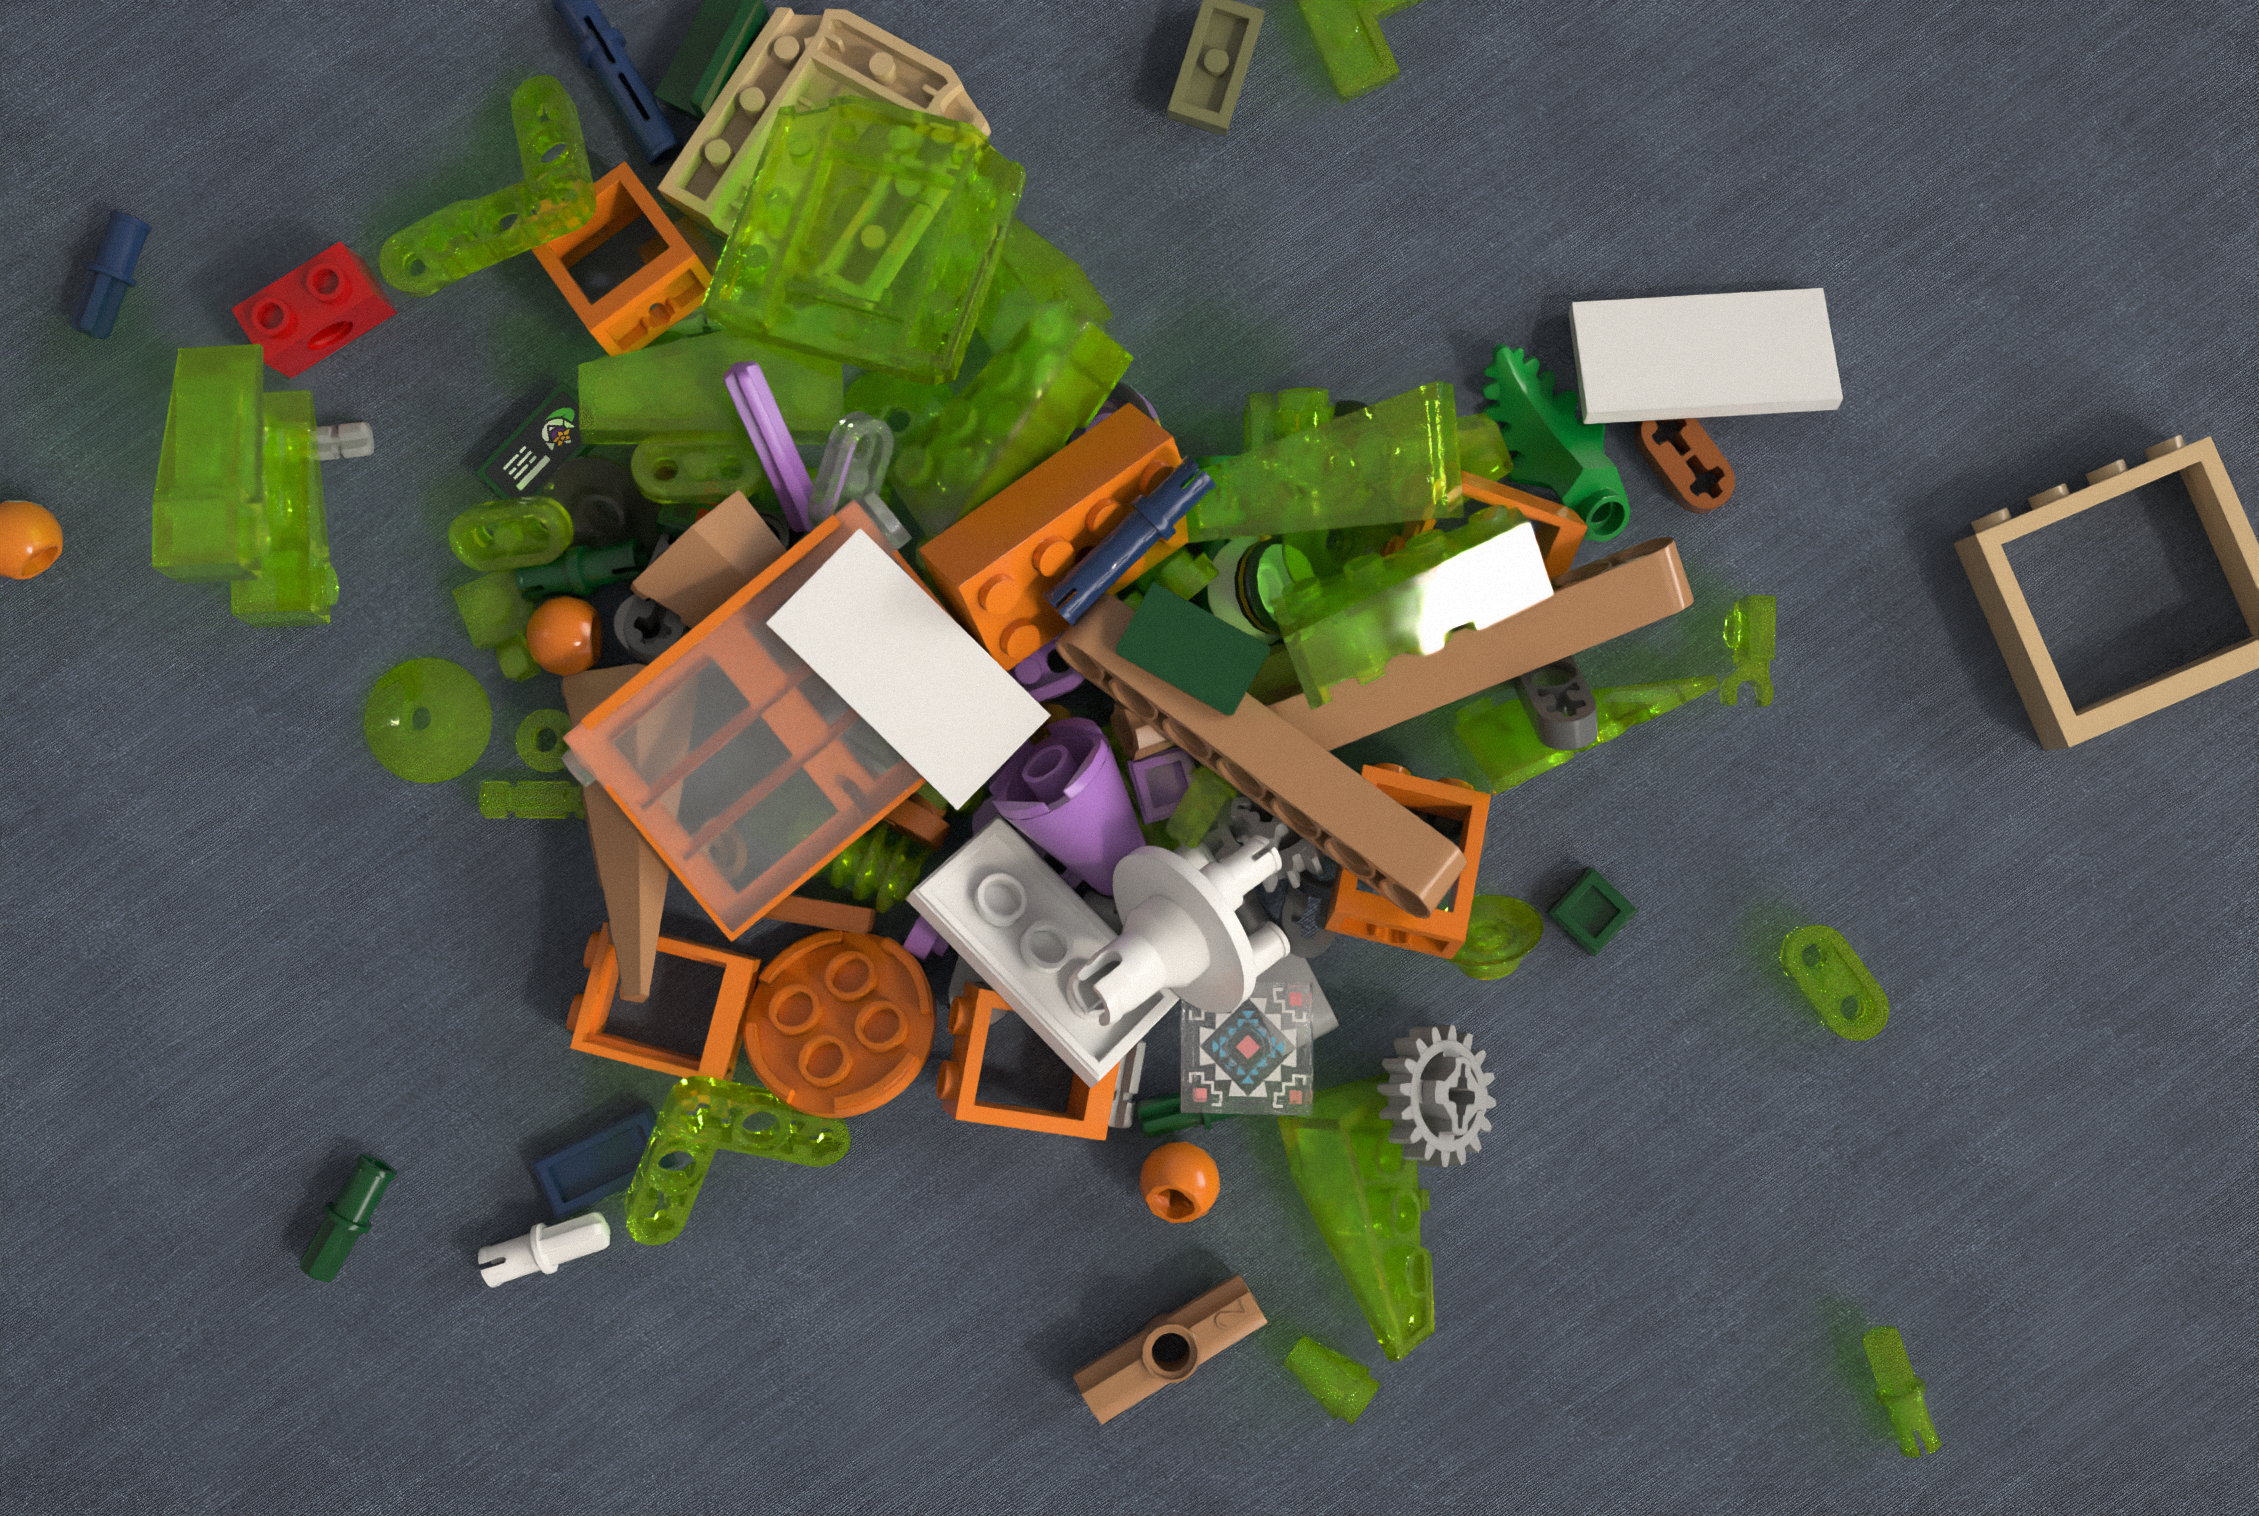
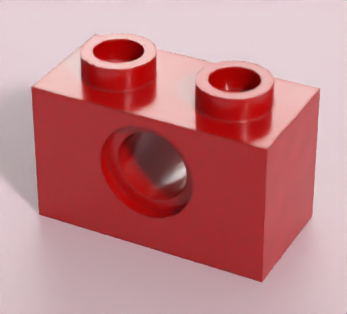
(314, 310)

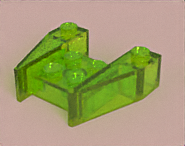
(243, 490)

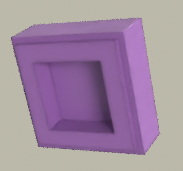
(1160, 782)

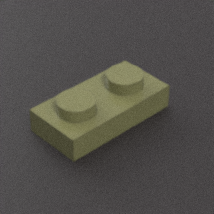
(1215, 65)

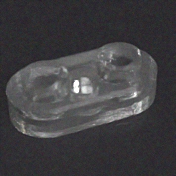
(851, 463)

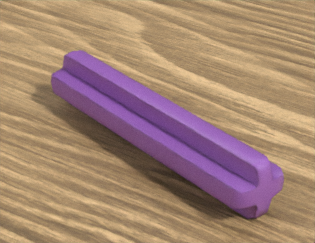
(771, 441)

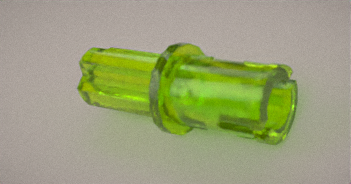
(1198, 807)
(1900, 1390)

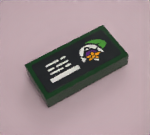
(537, 447)

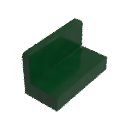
(710, 55)
(1192, 650)

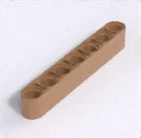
(1585, 610)
(1276, 770)

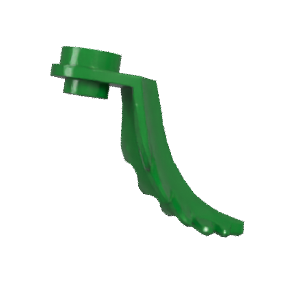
(1552, 444)

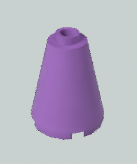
(1071, 800)

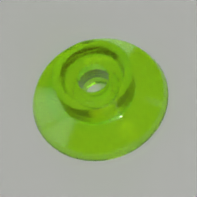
(1497, 936)

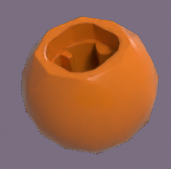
(28, 539)
(565, 636)
(1179, 1182)

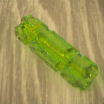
(531, 799)

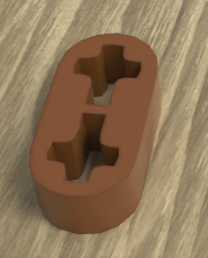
(1674, 471)

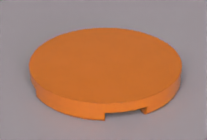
(840, 1023)

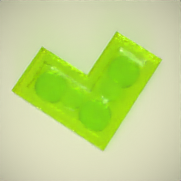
(1352, 42)

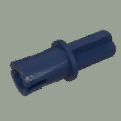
(110, 275)

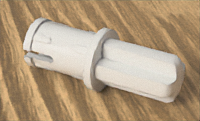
(544, 1248)

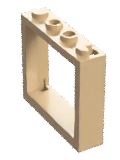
(2017, 632)

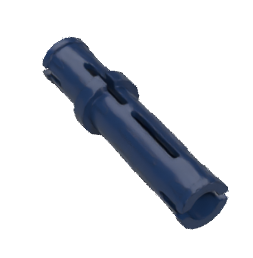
(654, 135)
(1130, 539)

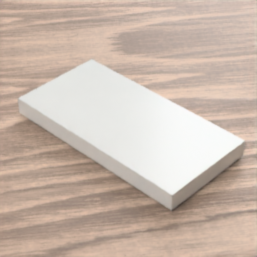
(1704, 356)
(908, 669)
(1026, 940)

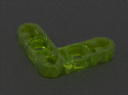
(448, 241)
(704, 1134)

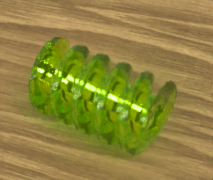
(879, 868)

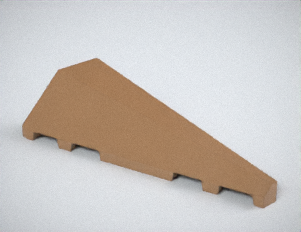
(711, 561)
(624, 861)

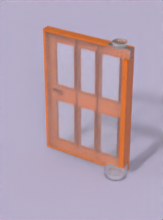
(741, 751)

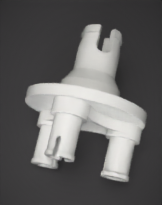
(1182, 931)

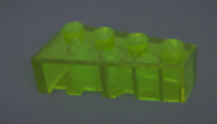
(683, 390)
(1011, 414)
(1349, 473)
(1409, 599)

